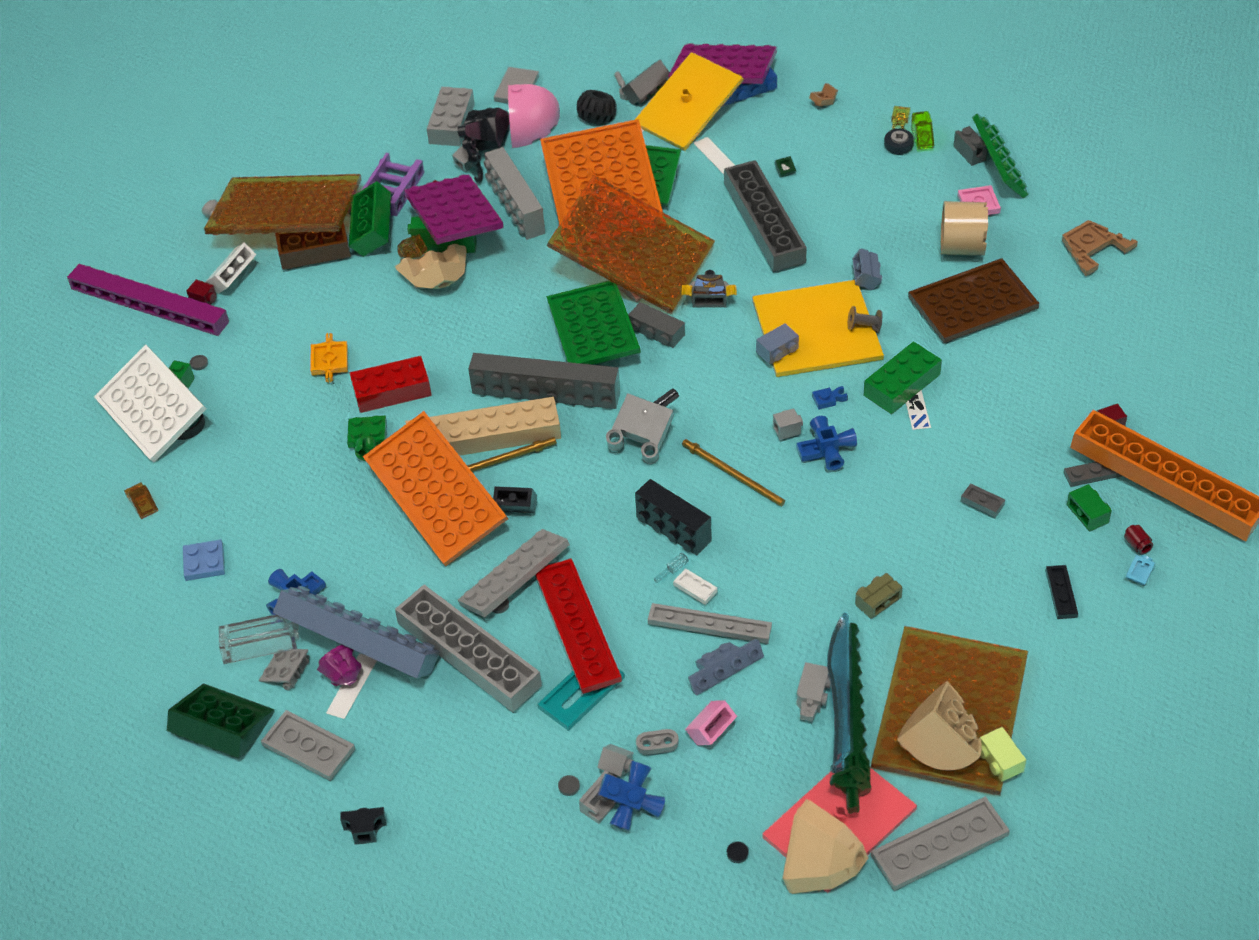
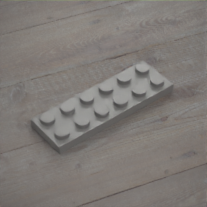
(513, 572)
(939, 843)

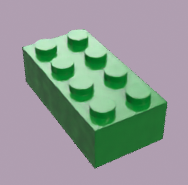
(370, 219)
(902, 377)

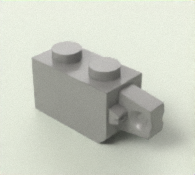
(812, 690)

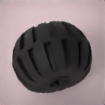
(596, 107)

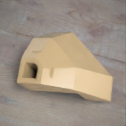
(435, 268)
(820, 851)

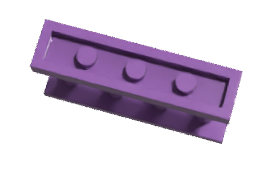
(413, 176)

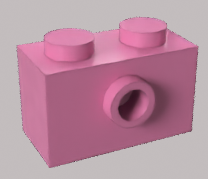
(711, 722)

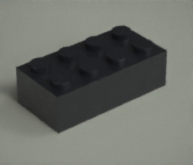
(673, 517)

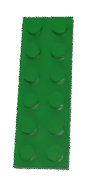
(1000, 155)

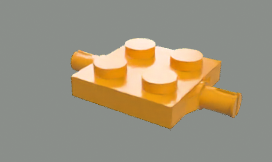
(329, 357)

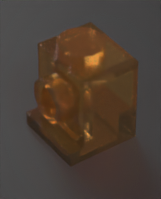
(412, 247)

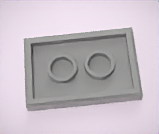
(512, 77)

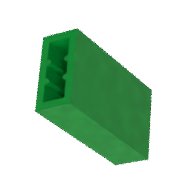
(417, 227)

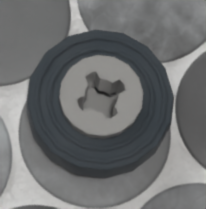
(899, 141)

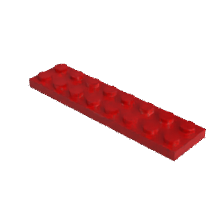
(577, 626)

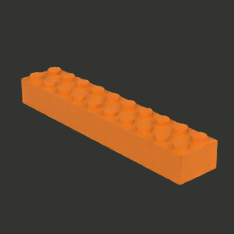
(1168, 474)

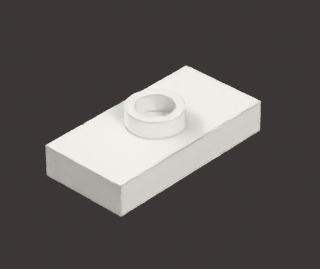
(695, 586)

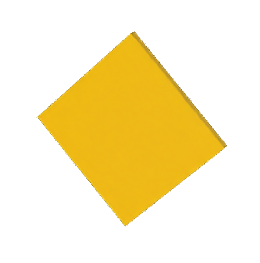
(820, 320)

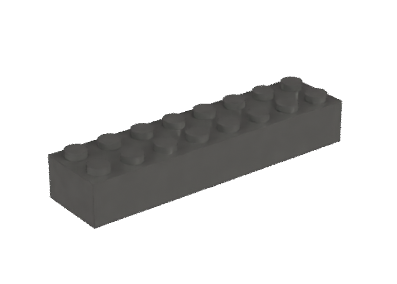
(765, 216)
(543, 379)

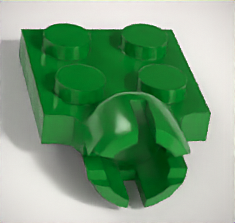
(366, 434)

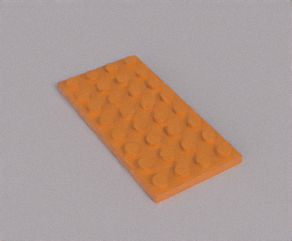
(435, 488)

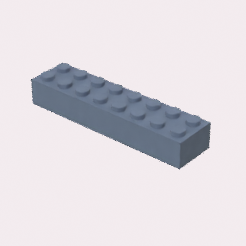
(357, 631)

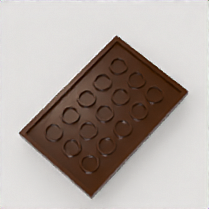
(973, 300)

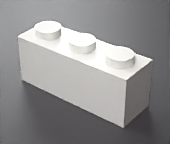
(231, 267)

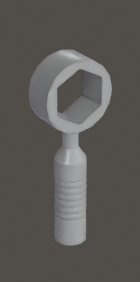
(621, 83)

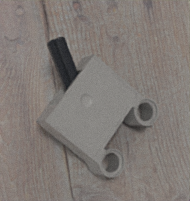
(644, 423)

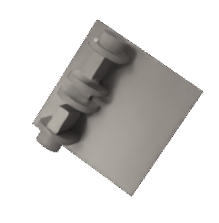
(286, 667)

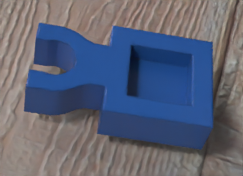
(826, 398)

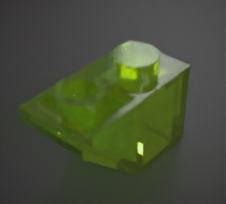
(922, 130)

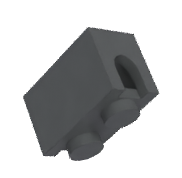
(970, 146)

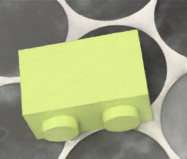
(1002, 754)

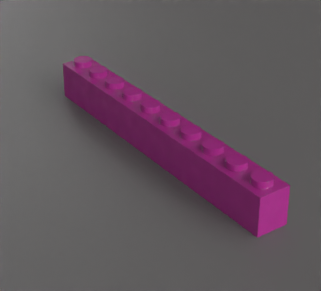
(148, 299)

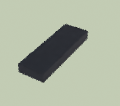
(1061, 592)

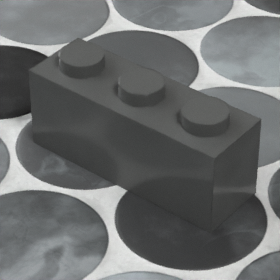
(646, 82)
(657, 325)

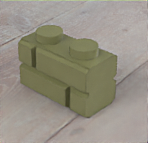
(878, 595)

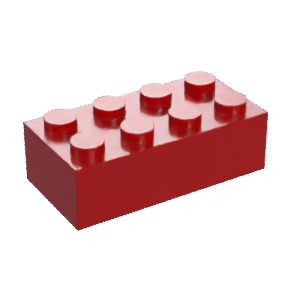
(390, 384)

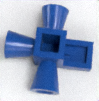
(826, 443)
(281, 581)
(630, 795)

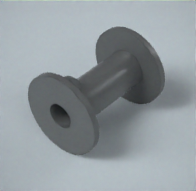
(864, 319)

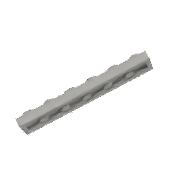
(709, 623)

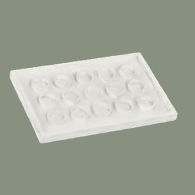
(150, 403)

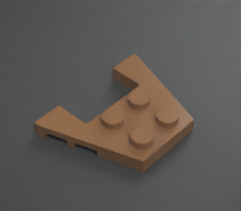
(1088, 240)

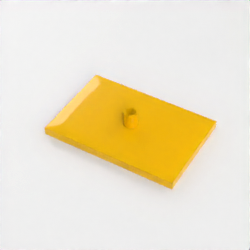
(688, 101)

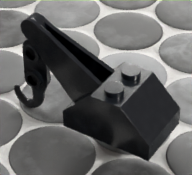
(483, 131)

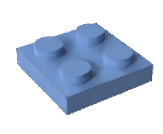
(203, 560)

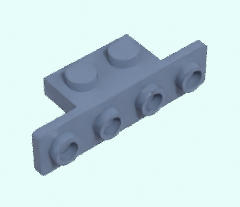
(723, 663)

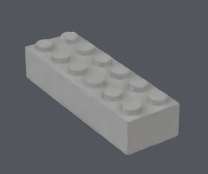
(514, 193)

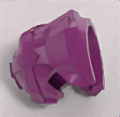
(340, 666)

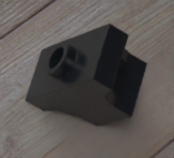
(364, 823)

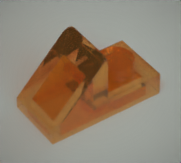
(141, 500)

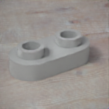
(657, 741)

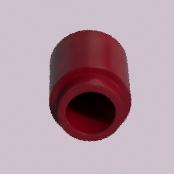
(1138, 539)

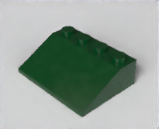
(218, 720)

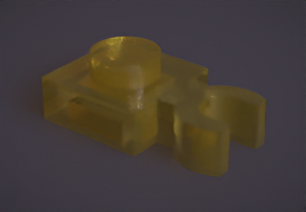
(900, 116)

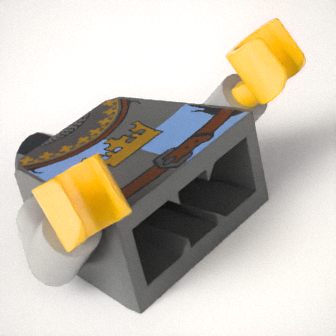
(709, 290)

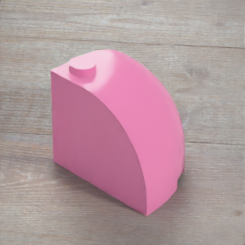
(531, 113)

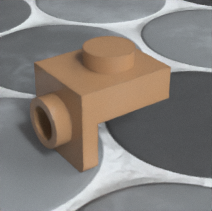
(825, 97)

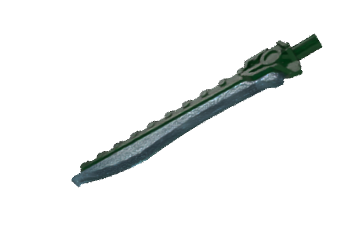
(853, 772)

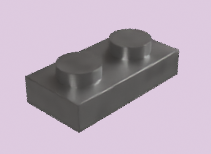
(982, 500)

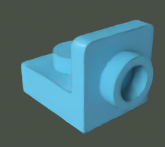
(1140, 569)

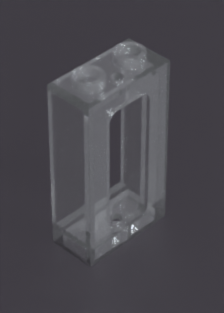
(257, 638)

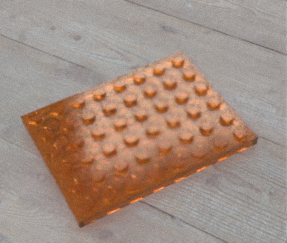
(283, 204)
(631, 243)
(981, 673)

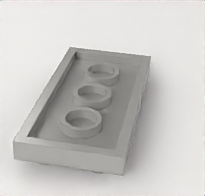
(308, 745)

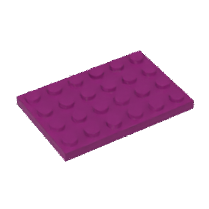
(748, 61)
(453, 209)

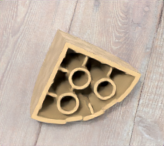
(942, 731)

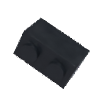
(515, 499)

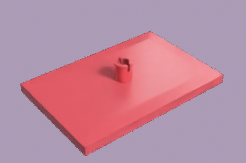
(878, 816)

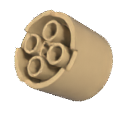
(964, 228)

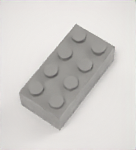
(448, 114)

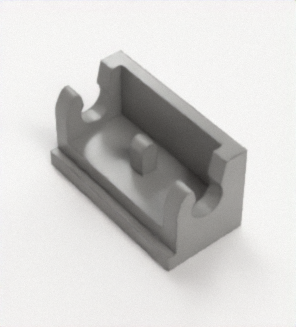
(593, 805)

